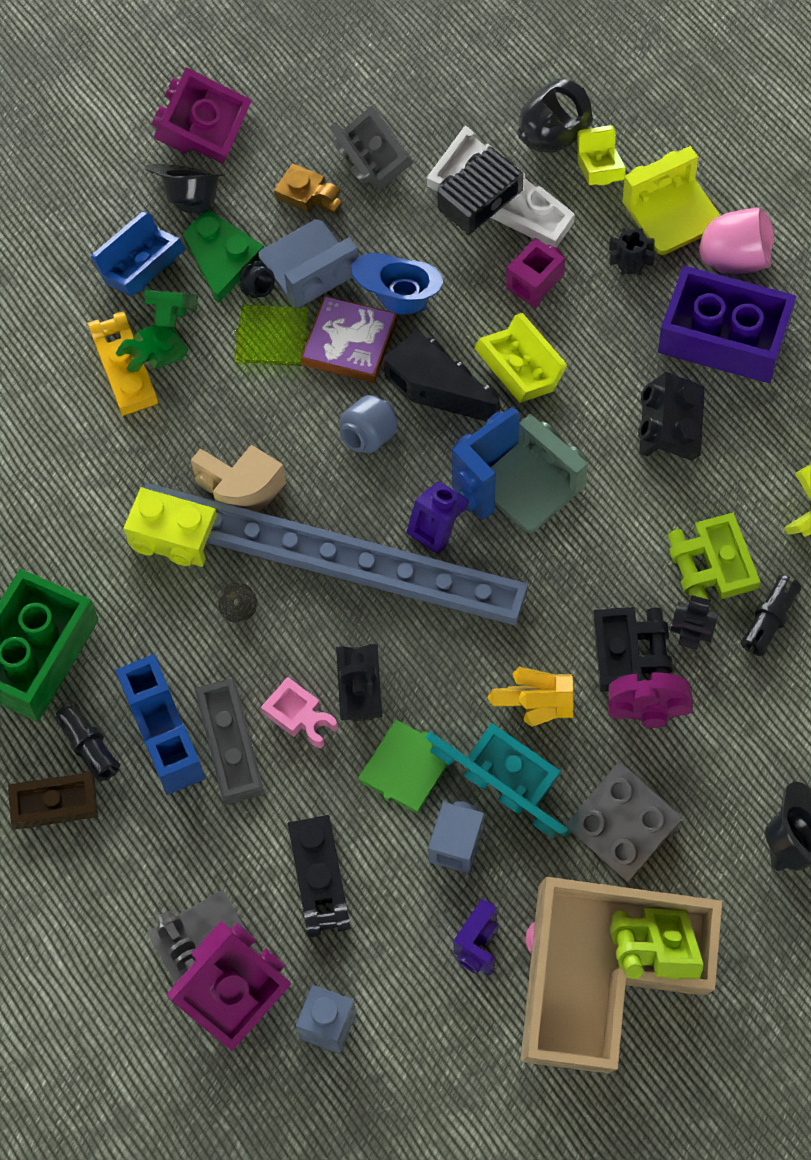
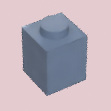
(456, 836)
(326, 1019)

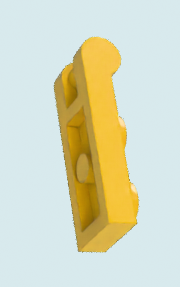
(131, 390)

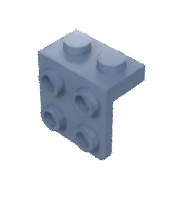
(309, 262)

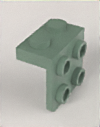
(538, 475)

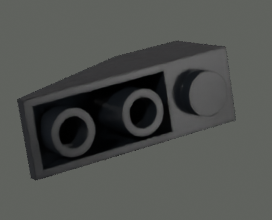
(433, 379)

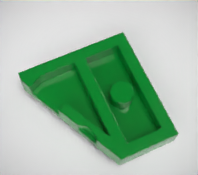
(220, 251)

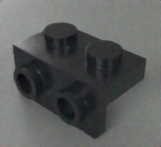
(672, 417)

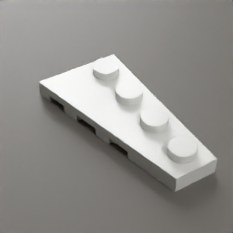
(530, 212)

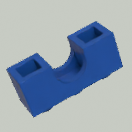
(160, 724)

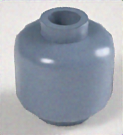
(367, 424)

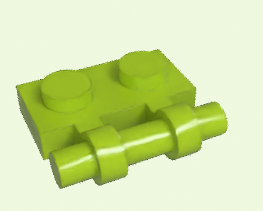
(726, 556)
(668, 944)

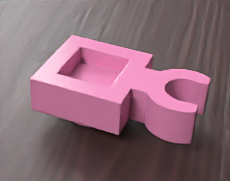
(295, 710)

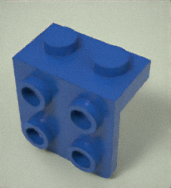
(476, 455)

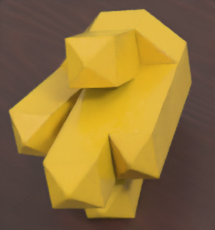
(543, 695)

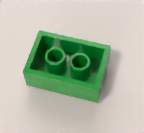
(39, 640)

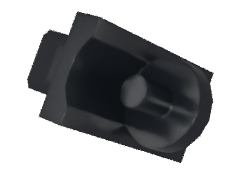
(359, 682)

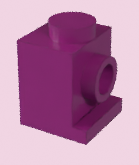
(535, 272)

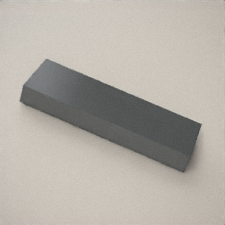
(229, 741)

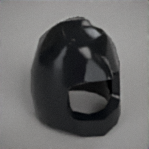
(545, 123)

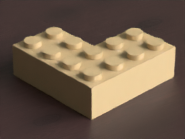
(575, 972)

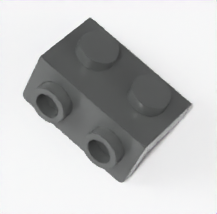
(372, 148)

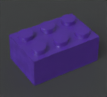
(726, 324)

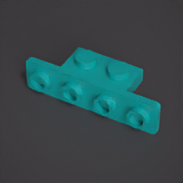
(511, 769)

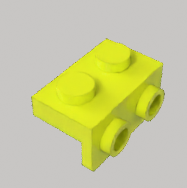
(522, 359)
(169, 527)

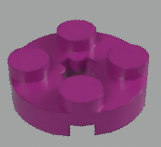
(650, 700)

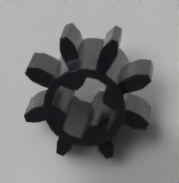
(632, 251)
(694, 622)

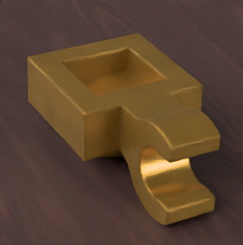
(306, 188)

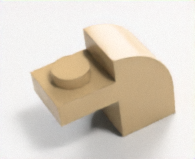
(248, 484)

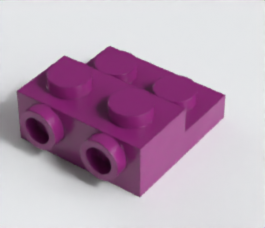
(200, 116)
(229, 984)

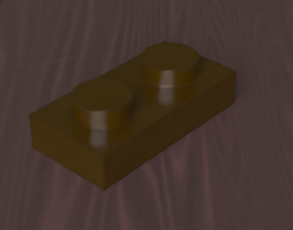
(52, 800)

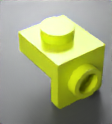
(598, 156)

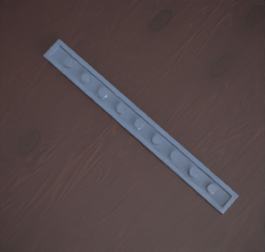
(362, 561)

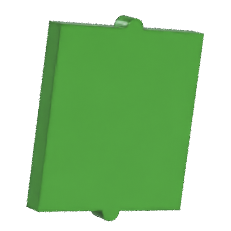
(404, 767)

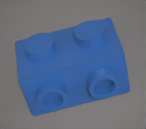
(136, 255)

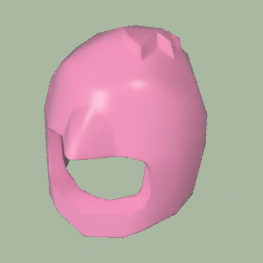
(738, 242)

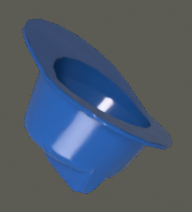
(398, 283)

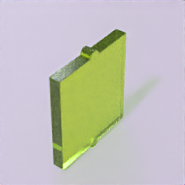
(271, 335)

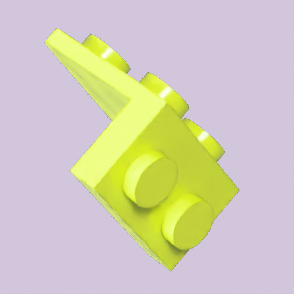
(669, 201)

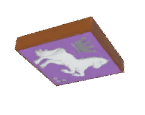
(349, 339)

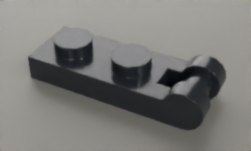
(318, 874)

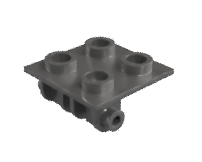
(624, 821)
(181, 934)

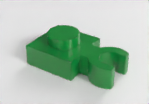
(153, 344)

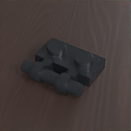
(618, 645)

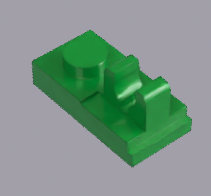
(170, 305)

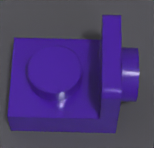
(435, 516)
(477, 930)

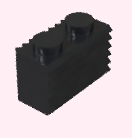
(479, 190)

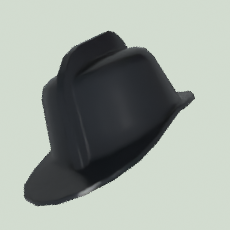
(186, 186)
(790, 830)

